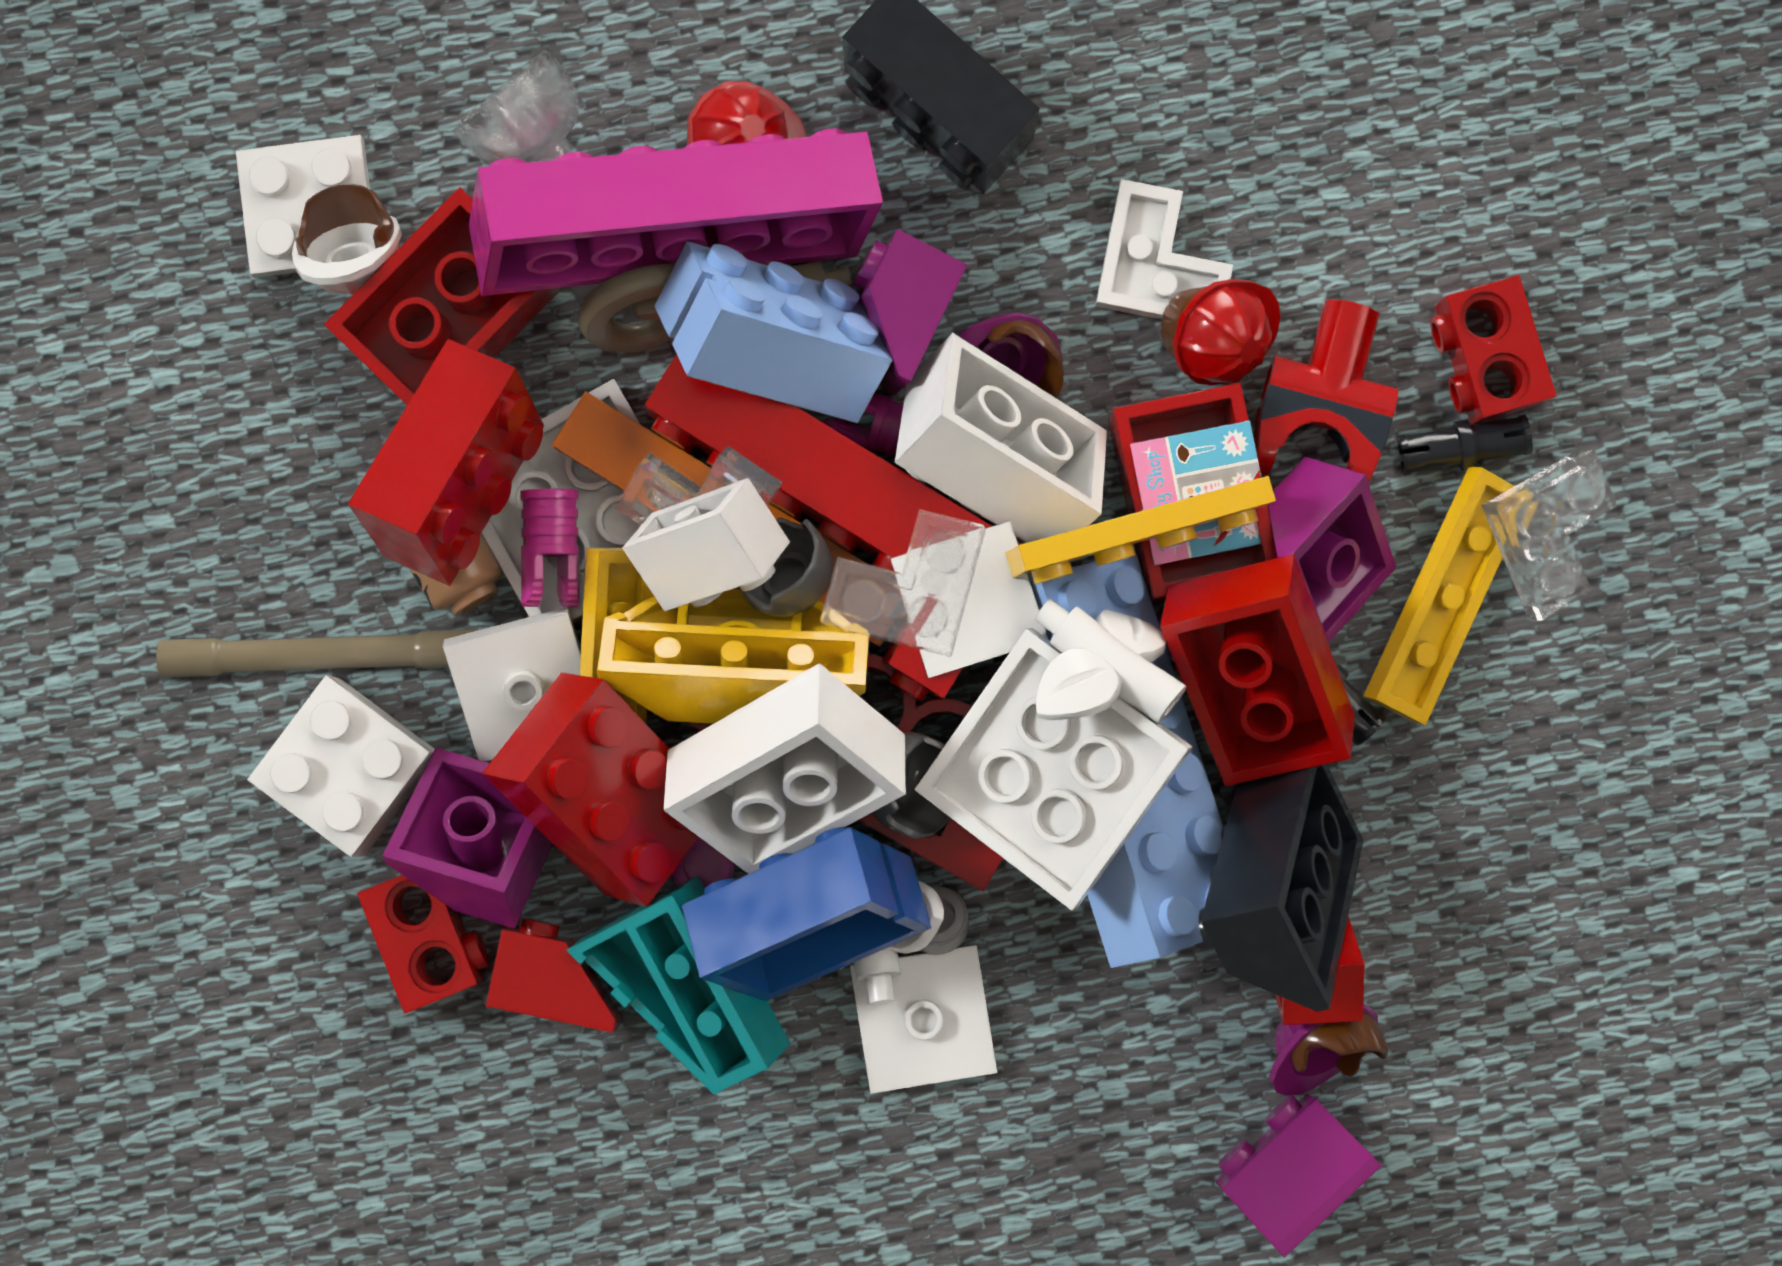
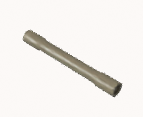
(216, 656)

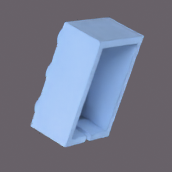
(772, 332)

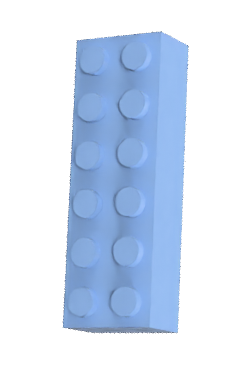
(1161, 875)

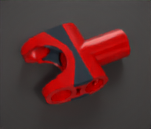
(1329, 392)

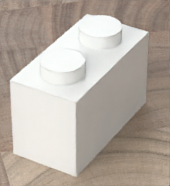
(707, 546)

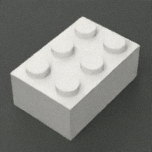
(1001, 444)
(785, 770)

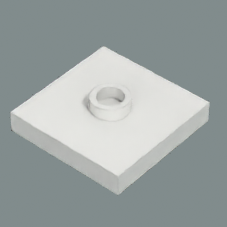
(507, 671)
(932, 1028)

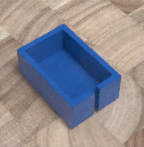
(805, 914)

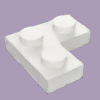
(278, 184)
(1138, 261)

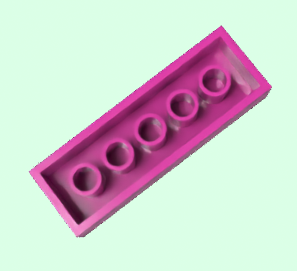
(615, 213)

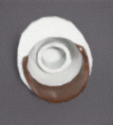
(344, 238)

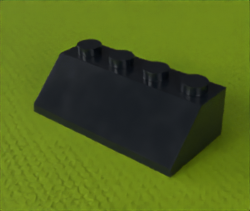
(1284, 885)

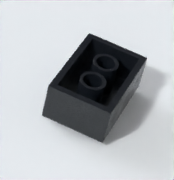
(938, 91)

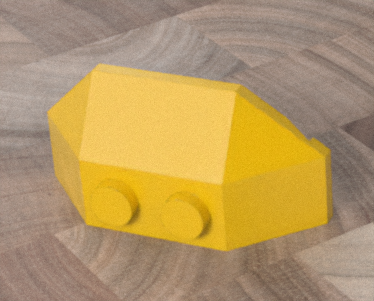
(720, 655)

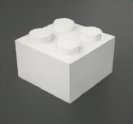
(343, 766)

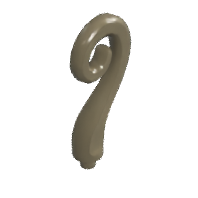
(642, 289)

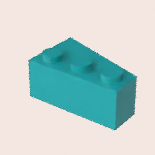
(653, 968)

